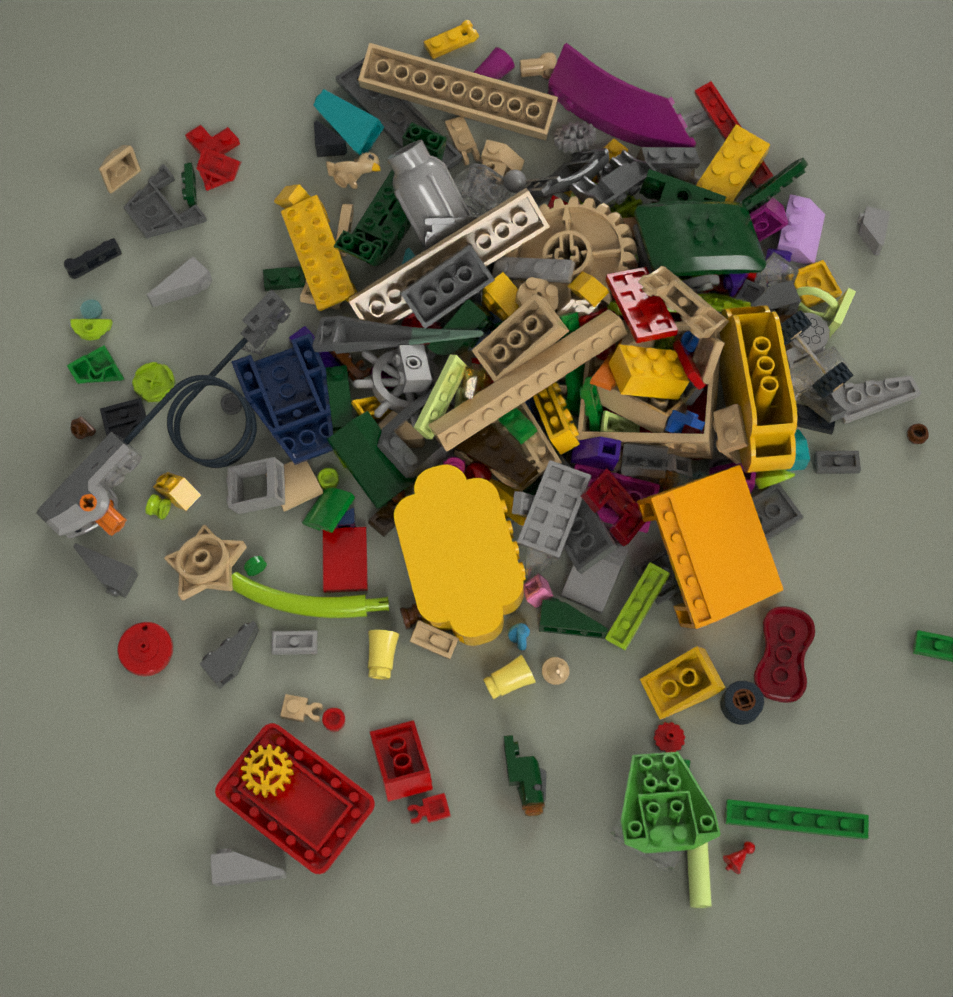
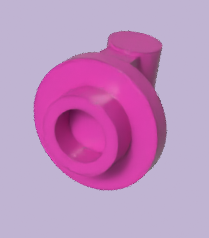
(455, 461)

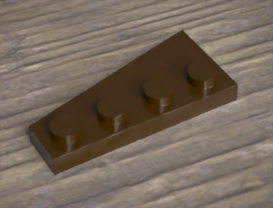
(497, 453)

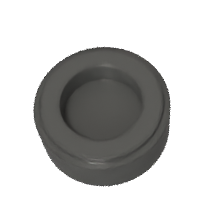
(231, 404)

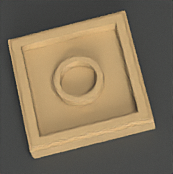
(707, 356)

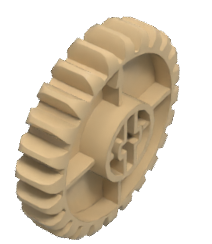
(586, 229)

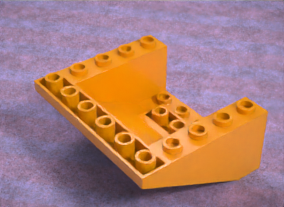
(714, 546)

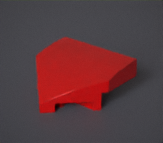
(216, 168)

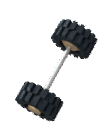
(832, 379)

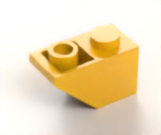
(177, 490)

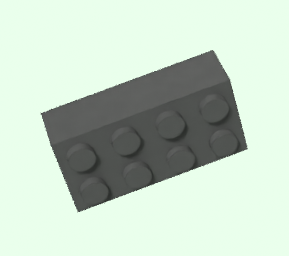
(447, 286)

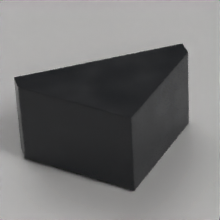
(327, 142)

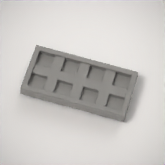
(554, 509)

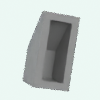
(873, 228)

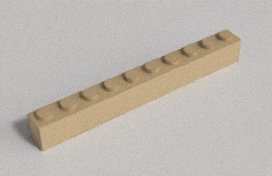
(528, 380)

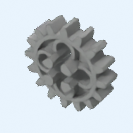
(575, 137)

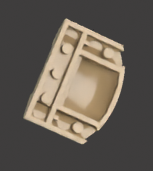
(535, 449)

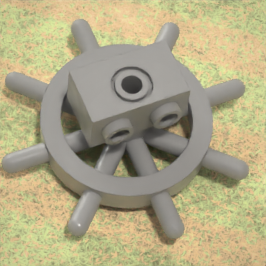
(414, 374)

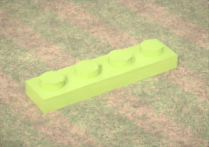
(441, 395)

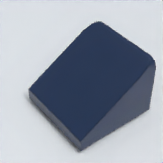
(348, 519)

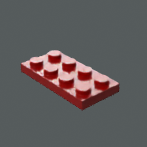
(644, 315)

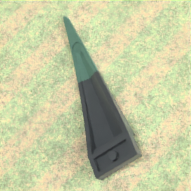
(353, 335)

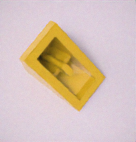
(291, 195)
(368, 404)

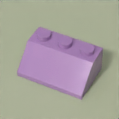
(803, 231)

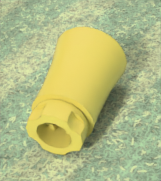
(381, 653)
(509, 678)

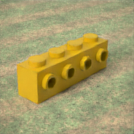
(557, 418)

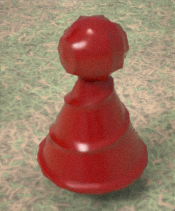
(736, 859)

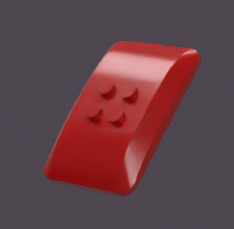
(312, 815)

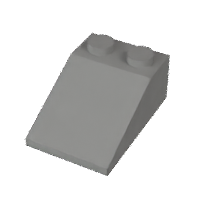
(596, 583)

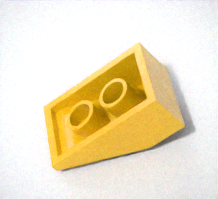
(682, 682)

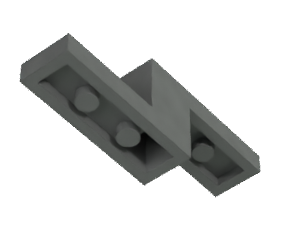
(663, 158)

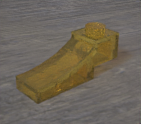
(475, 380)

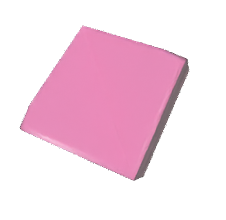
(536, 590)

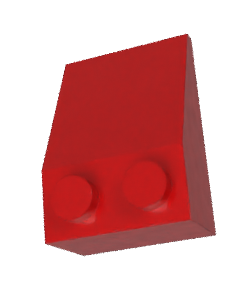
(401, 761)

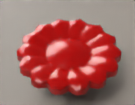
(669, 737)

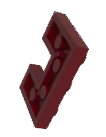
(607, 489)

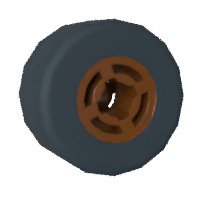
(735, 708)

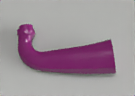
(496, 64)

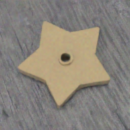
(205, 563)

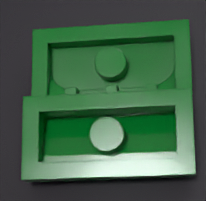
(328, 509)

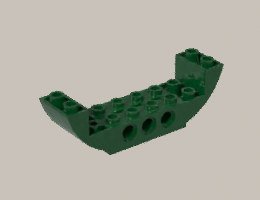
(384, 220)

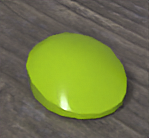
(768, 478)

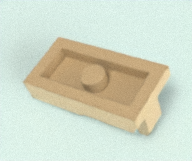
(433, 639)

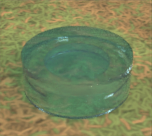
(91, 309)

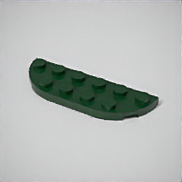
(774, 185)

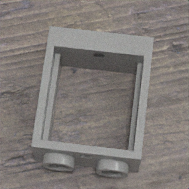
(275, 485)

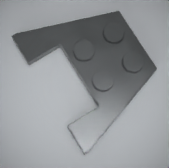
(153, 212)

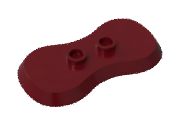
(787, 639)

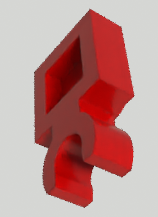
(434, 808)

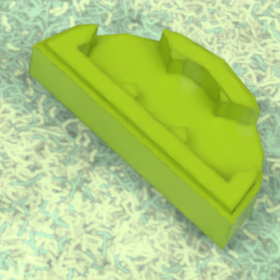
(91, 328)

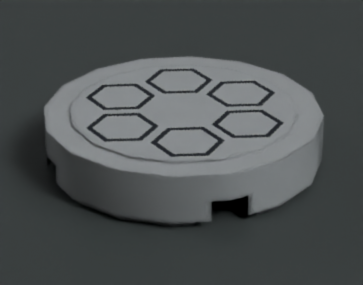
(815, 336)

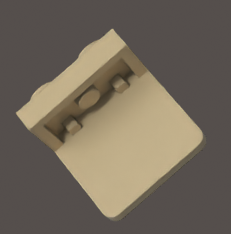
(730, 432)

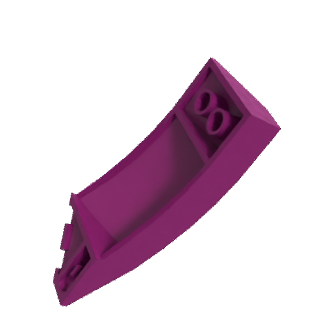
(616, 105)

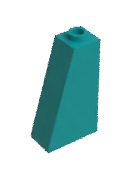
(350, 122)

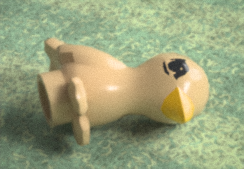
(349, 171)

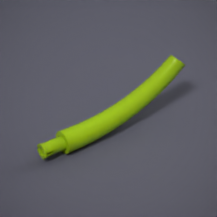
(308, 605)

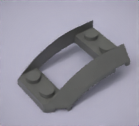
(583, 163)
(399, 452)

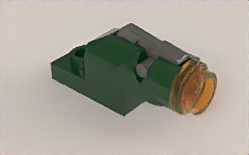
(529, 777)

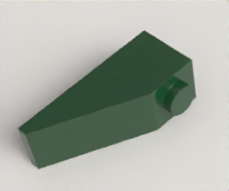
(339, 396)
(564, 619)

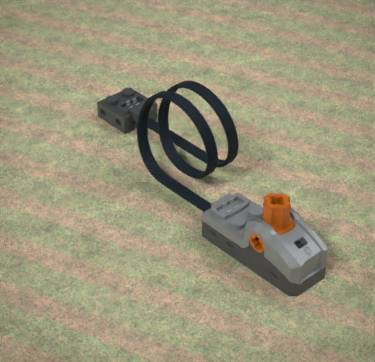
(87, 494)

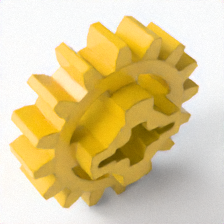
(266, 780)

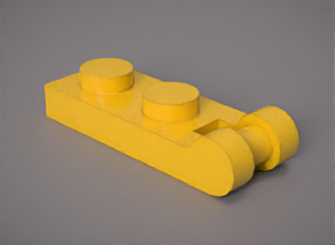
(451, 40)

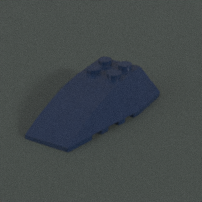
(290, 398)

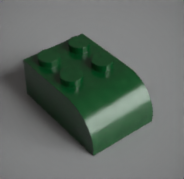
(469, 317)

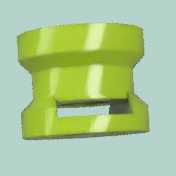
(158, 506)

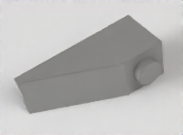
(182, 283)
(235, 868)

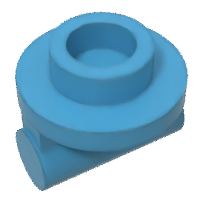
(519, 634)

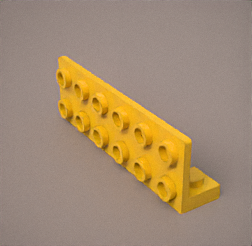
(315, 249)

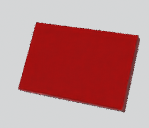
(345, 560)

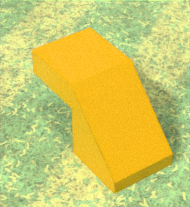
(589, 288)

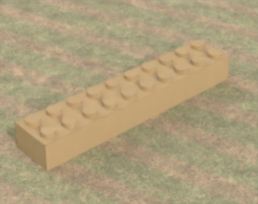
(457, 91)
(490, 236)

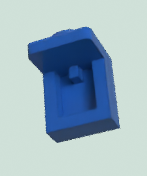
(678, 420)

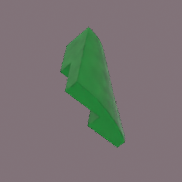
(95, 367)

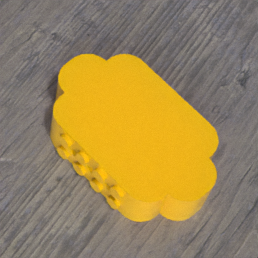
(759, 380)
(460, 554)

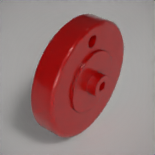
(145, 649)

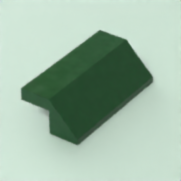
(370, 467)

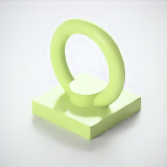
(836, 309)

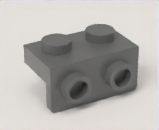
(644, 460)

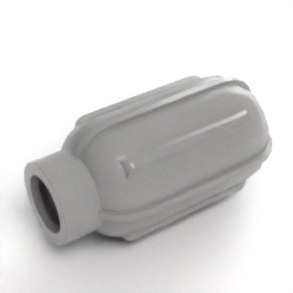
(424, 187)

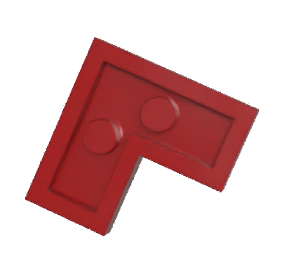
(221, 142)

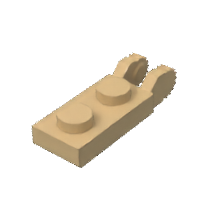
(462, 139)

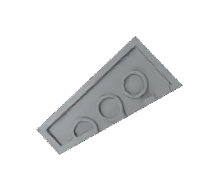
(871, 397)

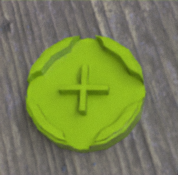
(153, 381)

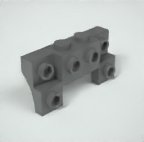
(616, 185)

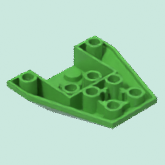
(665, 806)

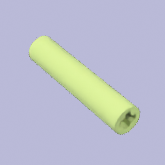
(699, 877)

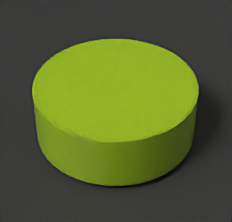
(328, 478)

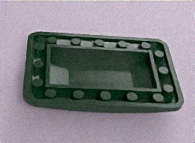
(700, 237)

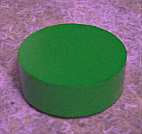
(255, 565)

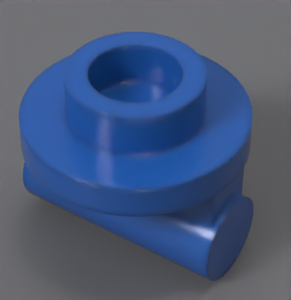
(689, 341)

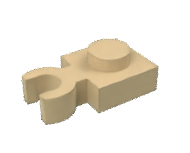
(297, 708)

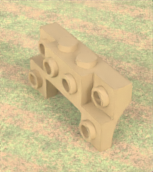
(679, 297)

